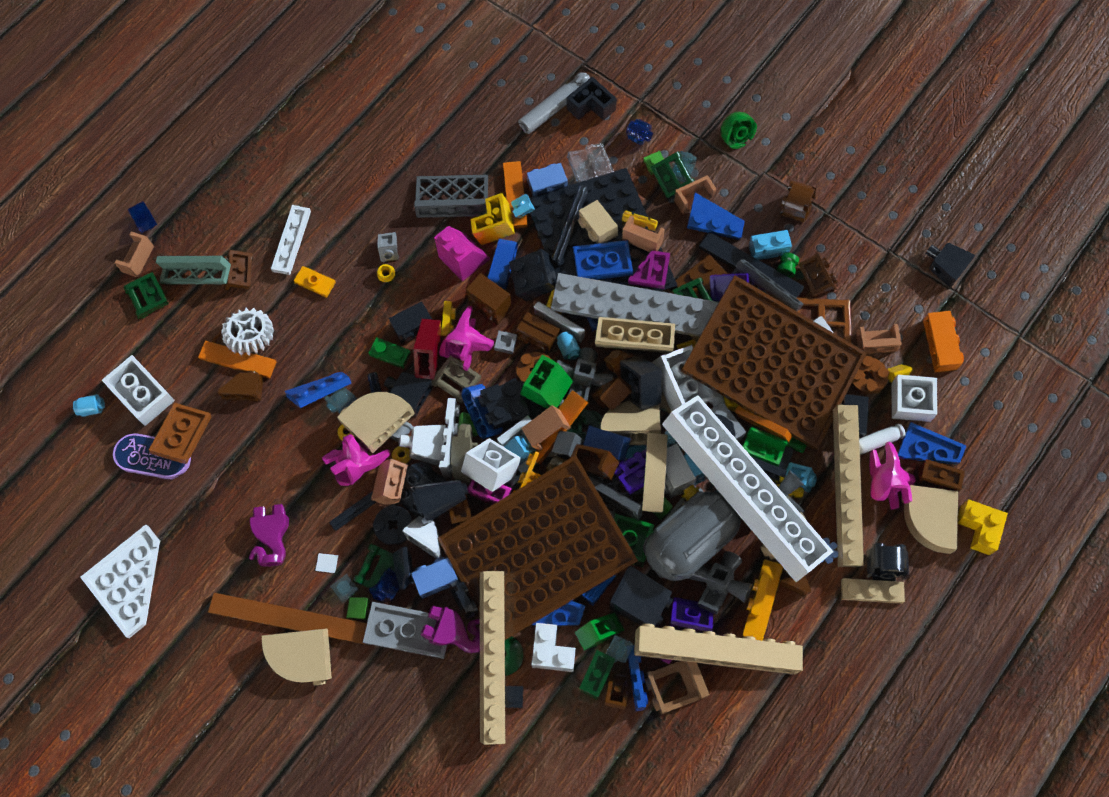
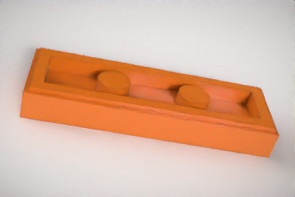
(763, 423)

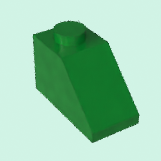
(599, 630)

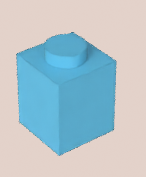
(521, 447)

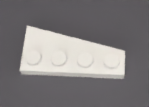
(450, 431)

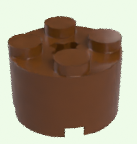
(798, 202)

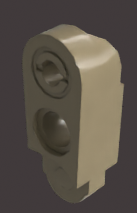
(460, 447)

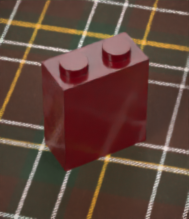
(427, 348)

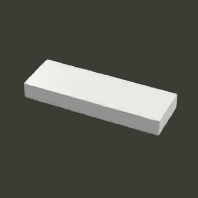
(559, 321)

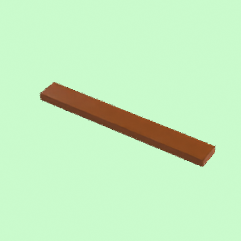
(286, 617)

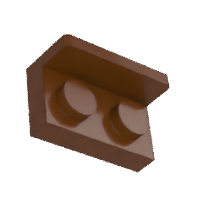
(240, 269)
(817, 275)

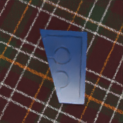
(711, 218)
(317, 389)
(925, 444)
(566, 615)
(637, 680)

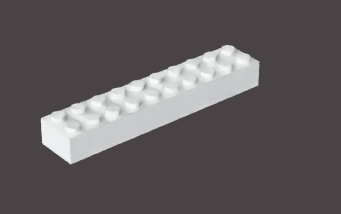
(747, 488)

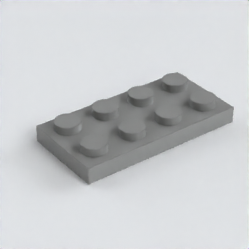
(400, 630)

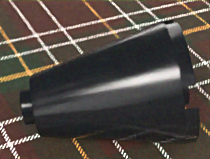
(438, 498)

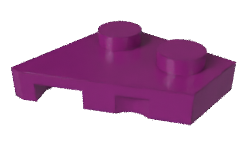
(652, 271)

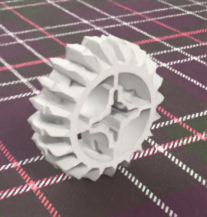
(248, 337)

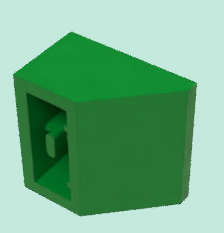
(547, 383)

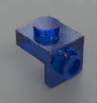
(142, 217)
(386, 587)

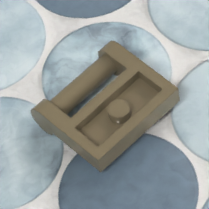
(454, 371)

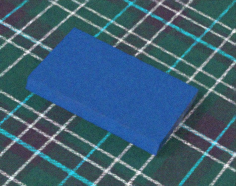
(603, 260)

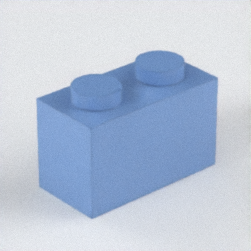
(546, 179)
(434, 577)

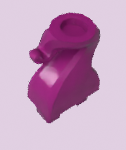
(270, 532)
(451, 630)

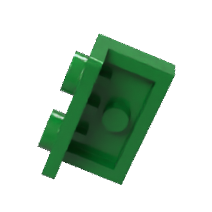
(764, 446)

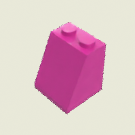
(459, 252)

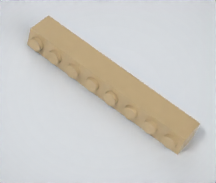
(848, 486)
(718, 650)
(492, 658)

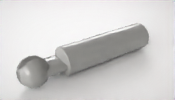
(551, 104)

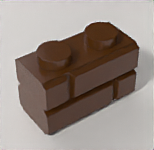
(537, 332)

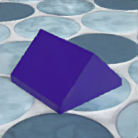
(687, 615)

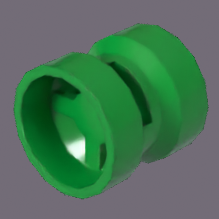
(788, 264)

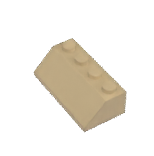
(635, 335)

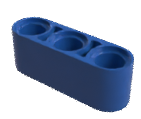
(500, 267)
(477, 414)

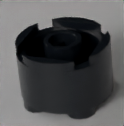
(887, 562)

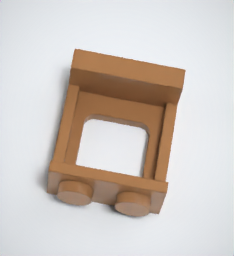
(691, 677)

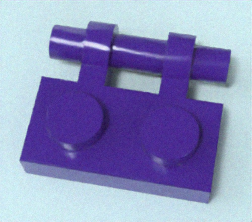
(632, 478)

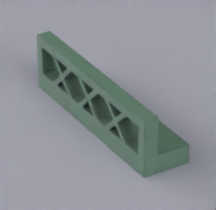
(196, 265)

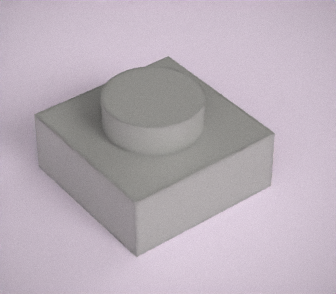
(505, 342)

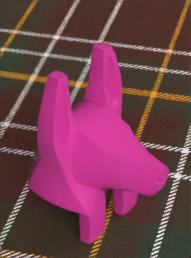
(464, 340)
(353, 461)
(890, 478)

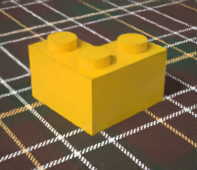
(495, 223)
(987, 525)

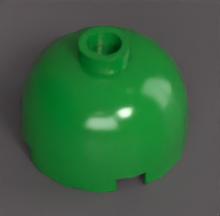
(737, 129)

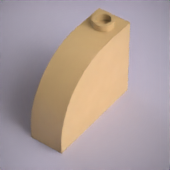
(375, 418)
(632, 422)
(933, 518)
(299, 655)

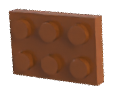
(180, 433)

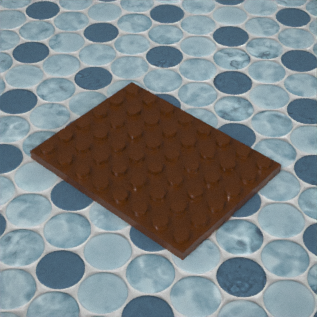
(774, 362)
(548, 541)

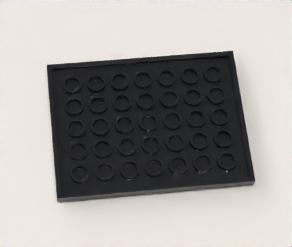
(616, 195)

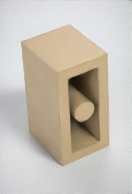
(598, 223)

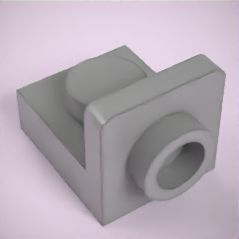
(387, 247)

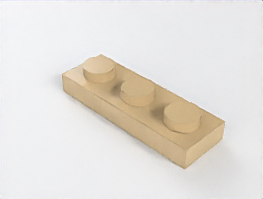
(872, 590)

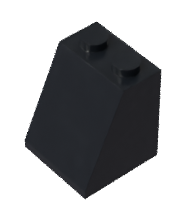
(640, 598)

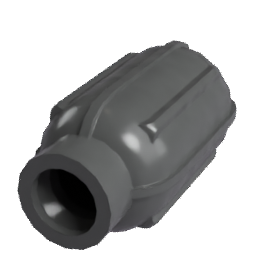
(691, 536)

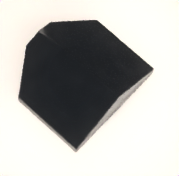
(403, 567)

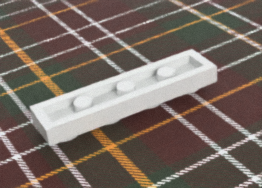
(291, 240)

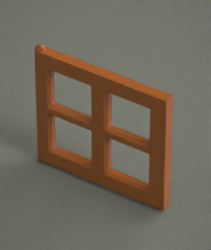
(822, 303)

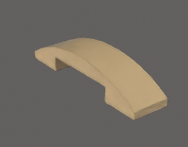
(655, 473)

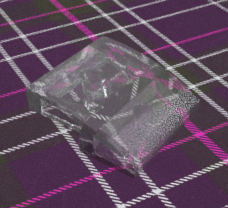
(589, 162)

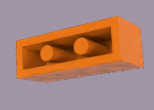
(943, 341)

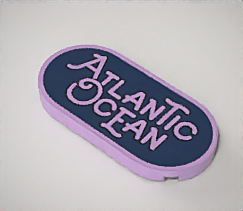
(133, 456)

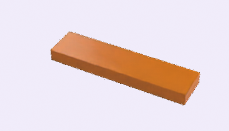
(514, 189)
(223, 356)
(570, 408)

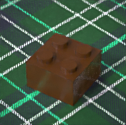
(488, 299)

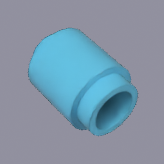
(568, 346)
(88, 405)

